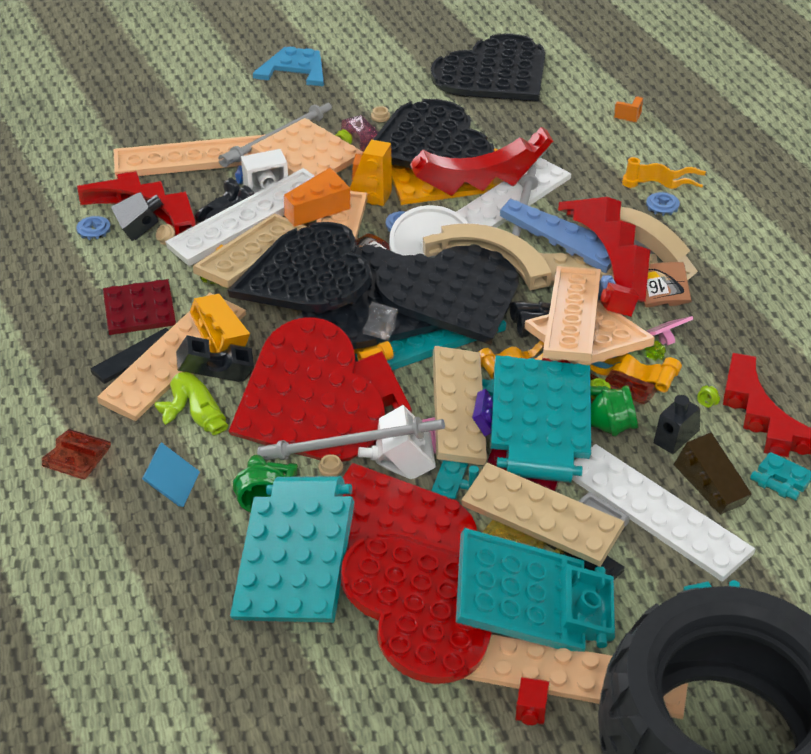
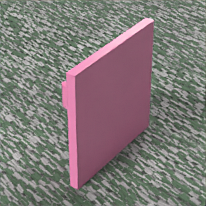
(664, 332)

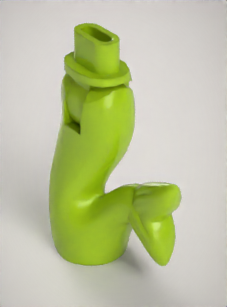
(202, 404)

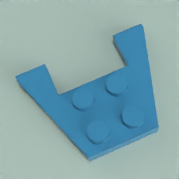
(294, 60)

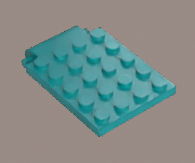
(541, 417)
(295, 551)
(532, 593)

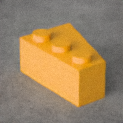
(374, 173)
(218, 323)

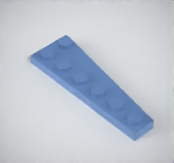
(559, 231)

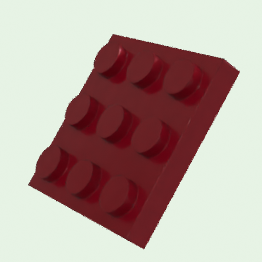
(139, 307)

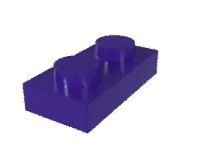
(483, 411)

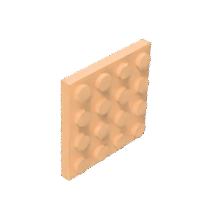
(309, 148)
(612, 335)

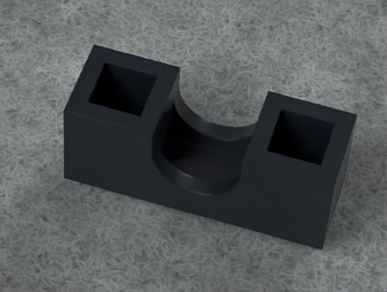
(232, 364)

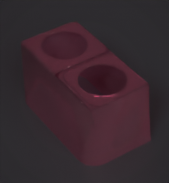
(362, 128)

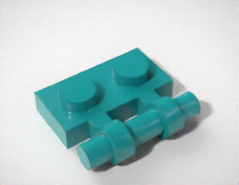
(785, 471)

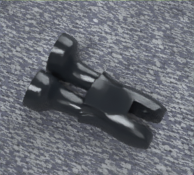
(232, 195)
(524, 311)

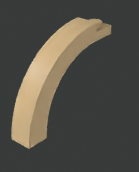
(657, 238)
(516, 250)

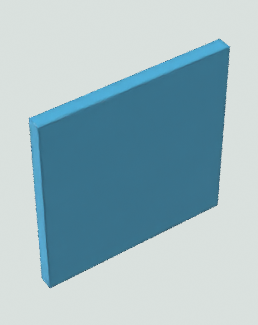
(171, 475)

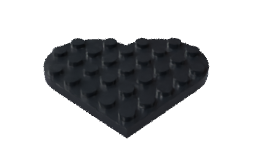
(495, 68)
(433, 127)
(307, 271)
(457, 290)
(354, 316)

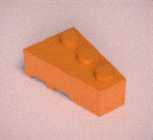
(317, 198)

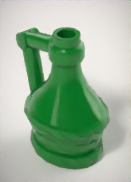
(612, 410)
(255, 478)

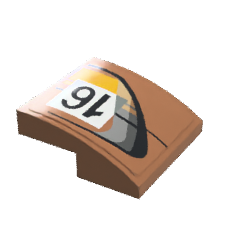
(667, 284)

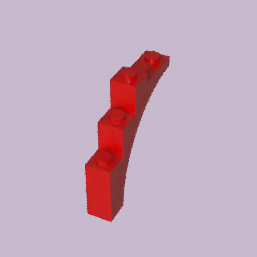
(176, 206)
(762, 414)

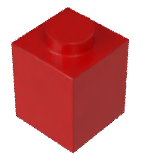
(619, 299)
(532, 701)

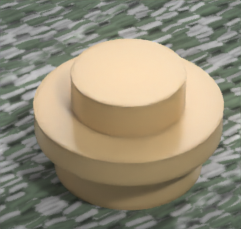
(380, 114)
(165, 233)
(330, 466)

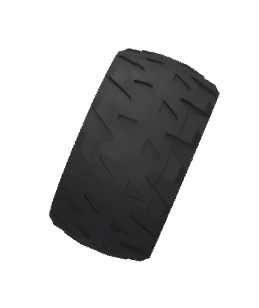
(706, 636)

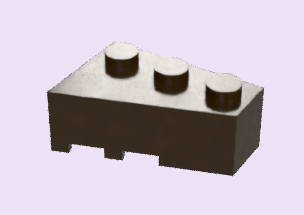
(712, 473)

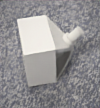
(263, 169)
(401, 454)

